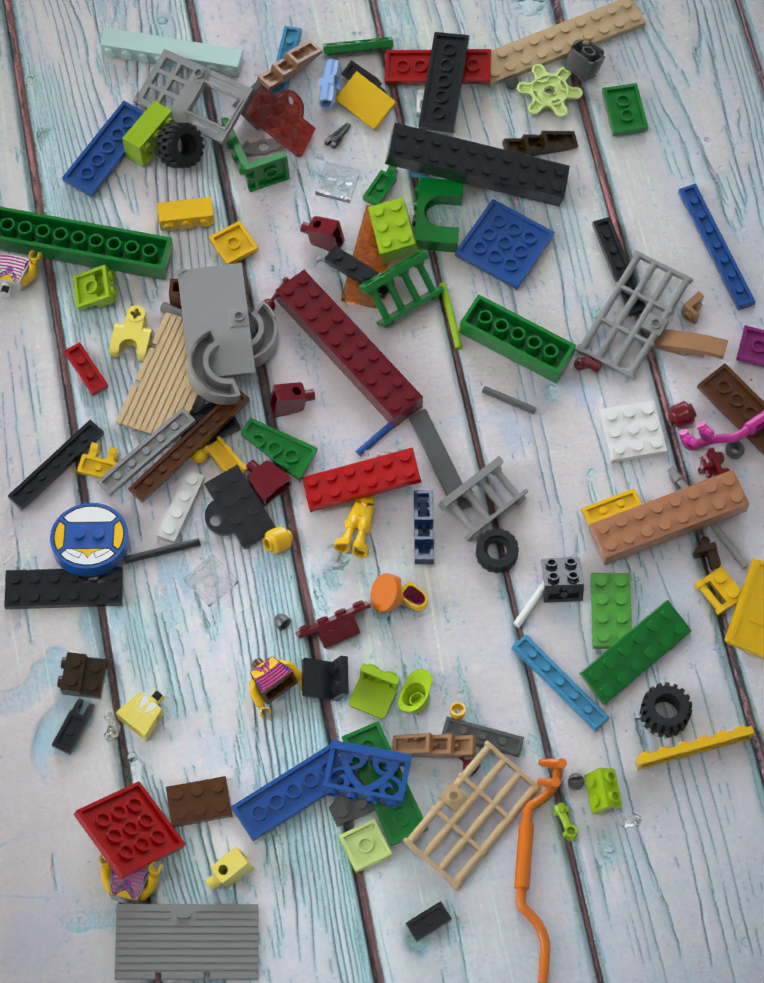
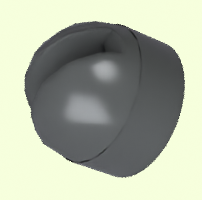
(511, 82)
(281, 621)
(575, 785)

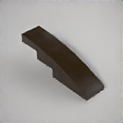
(542, 144)

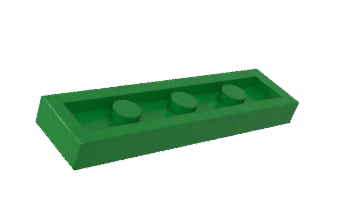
(365, 45)

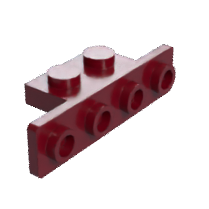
(337, 627)

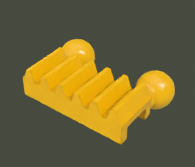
(221, 454)

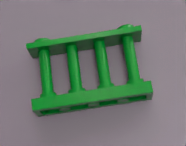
(386, 278)

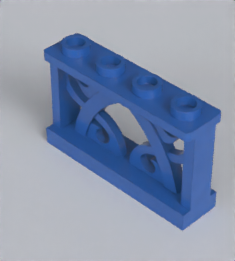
(363, 753)

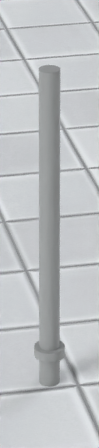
(678, 479)

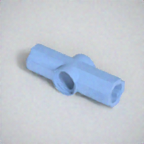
(329, 84)

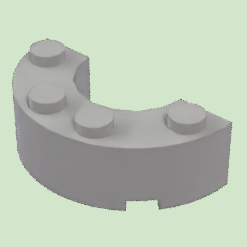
(267, 337)
(202, 378)

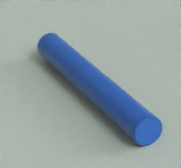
(374, 439)

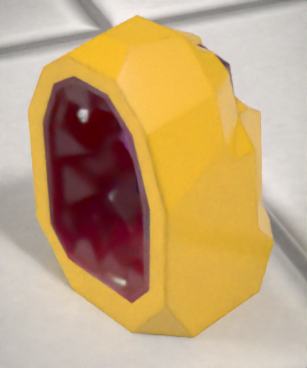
(414, 597)

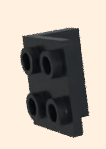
(562, 579)
(325, 678)

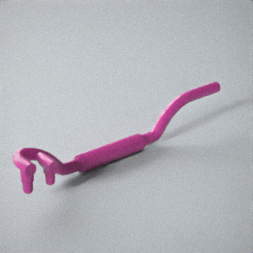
(708, 437)

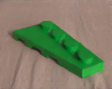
(282, 448)

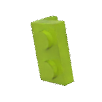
(603, 790)

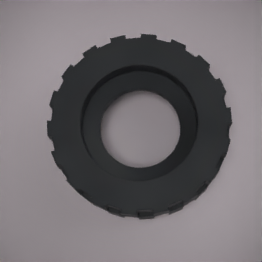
(488, 562)

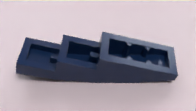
(423, 527)

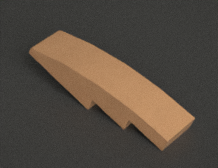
(290, 65)
(692, 343)
(435, 745)

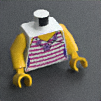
(17, 272)

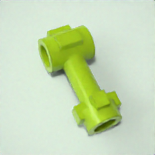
(570, 830)

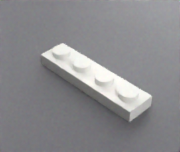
(181, 506)

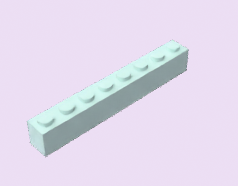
(149, 48)

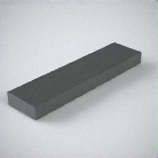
(503, 741)

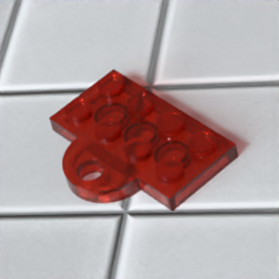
(281, 118)

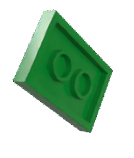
(624, 109)

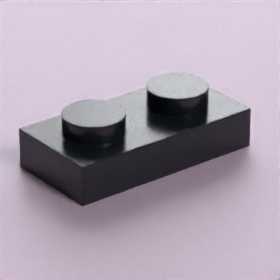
(428, 921)

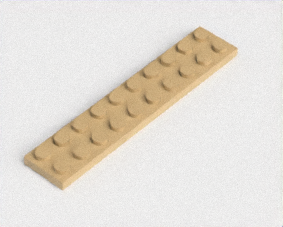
(556, 41)

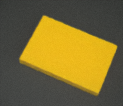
(365, 101)

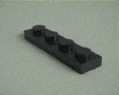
(353, 268)

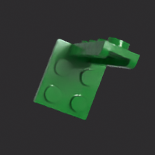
(261, 172)

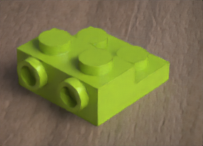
(95, 288)

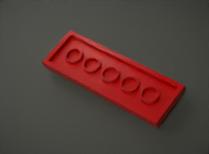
(411, 67)
(361, 479)

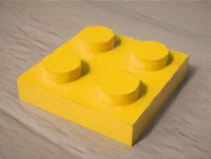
(233, 243)

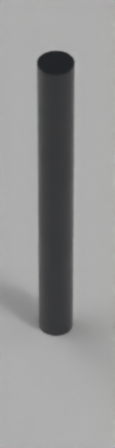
(162, 550)

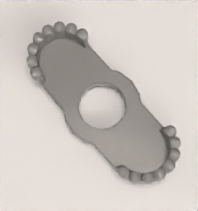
(252, 149)

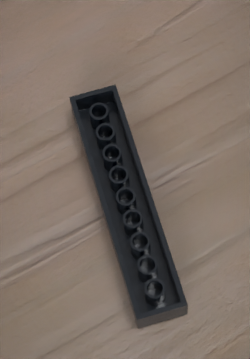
(477, 164)

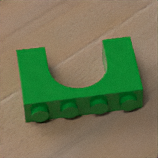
(433, 193)

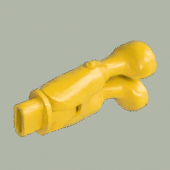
(358, 519)

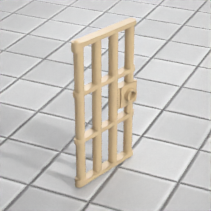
(460, 803)

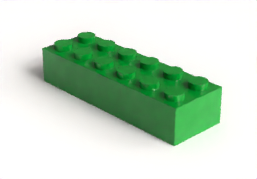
(517, 338)

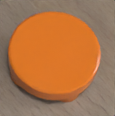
(386, 593)

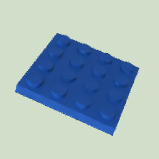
(504, 244)

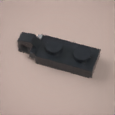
(351, 69)

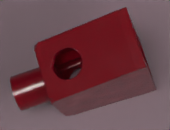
(324, 232)
(289, 398)
(267, 480)

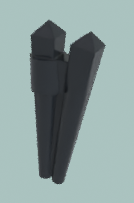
(337, 136)

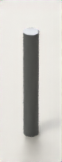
(508, 399)

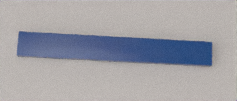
(716, 247)

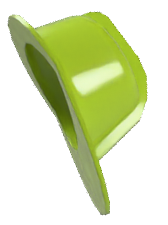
(415, 692)

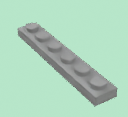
(146, 452)

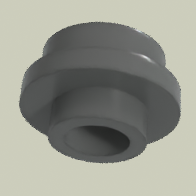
(736, 445)

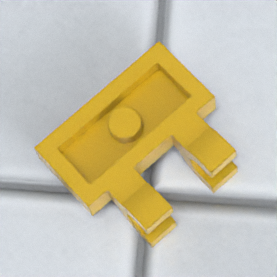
(96, 467)

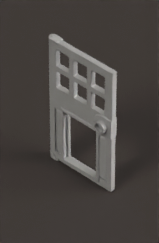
(191, 92)

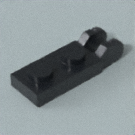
(72, 728)

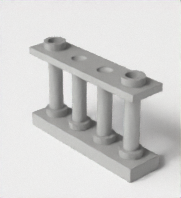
(480, 480)

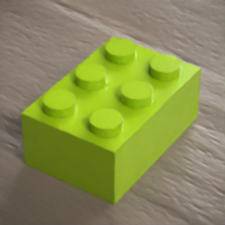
(141, 138)
(393, 230)

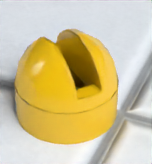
(453, 709)

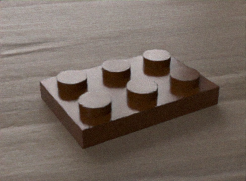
(199, 801)

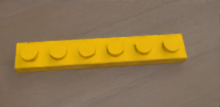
(701, 745)

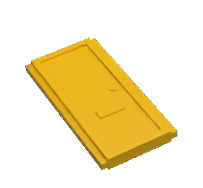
(747, 622)

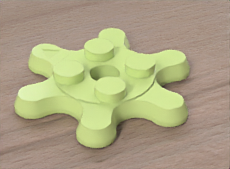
(555, 82)

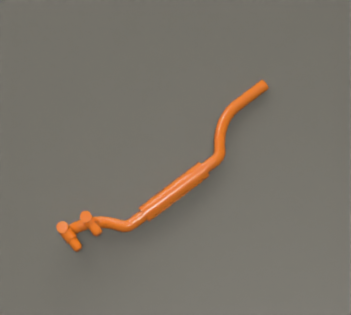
(524, 858)

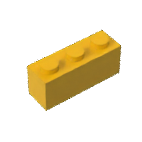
(185, 214)

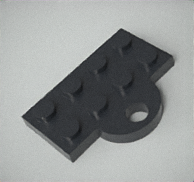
(237, 508)

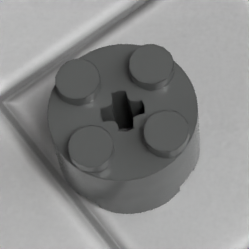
(584, 59)

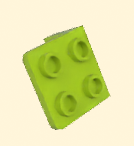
(374, 691)

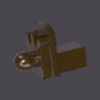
(708, 550)

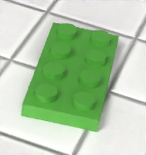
(610, 608)

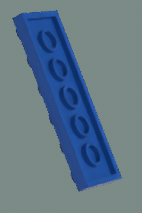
(103, 151)
(286, 795)

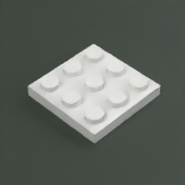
(632, 431)

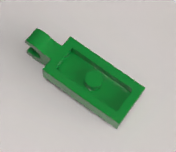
(381, 186)

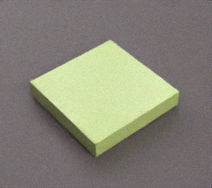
(365, 845)

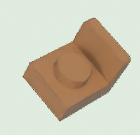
(691, 307)

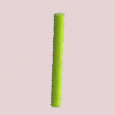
(451, 317)

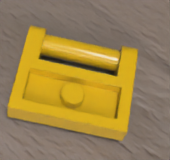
(723, 586)

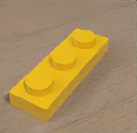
(610, 506)

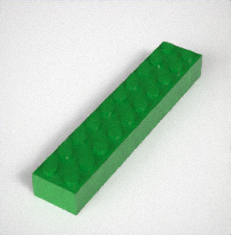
(85, 243)

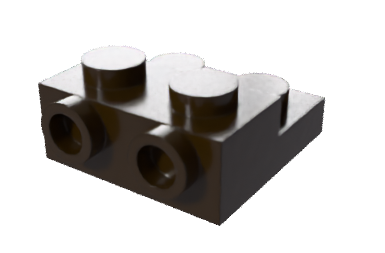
(82, 675)

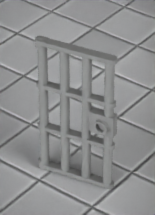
(647, 321)

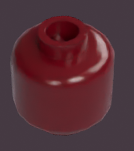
(682, 414)

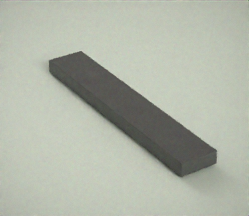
(437, 454)

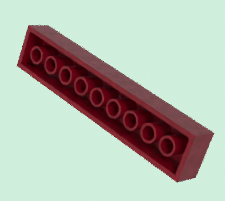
(349, 348)

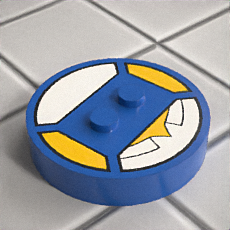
(89, 539)

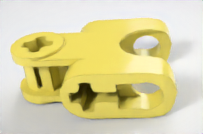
(132, 333)

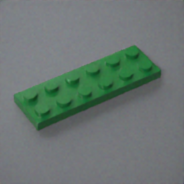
(635, 652)
(395, 821)

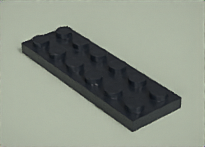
(444, 82)
(61, 589)

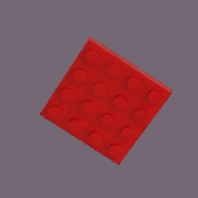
(129, 829)

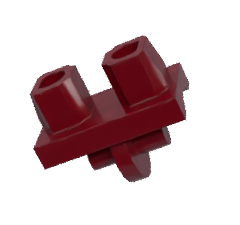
(711, 464)

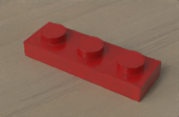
(86, 369)

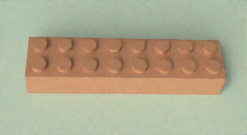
(669, 517)

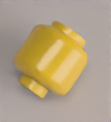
(277, 540)

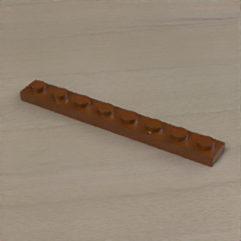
(185, 448)

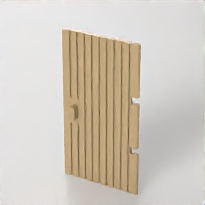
(162, 381)

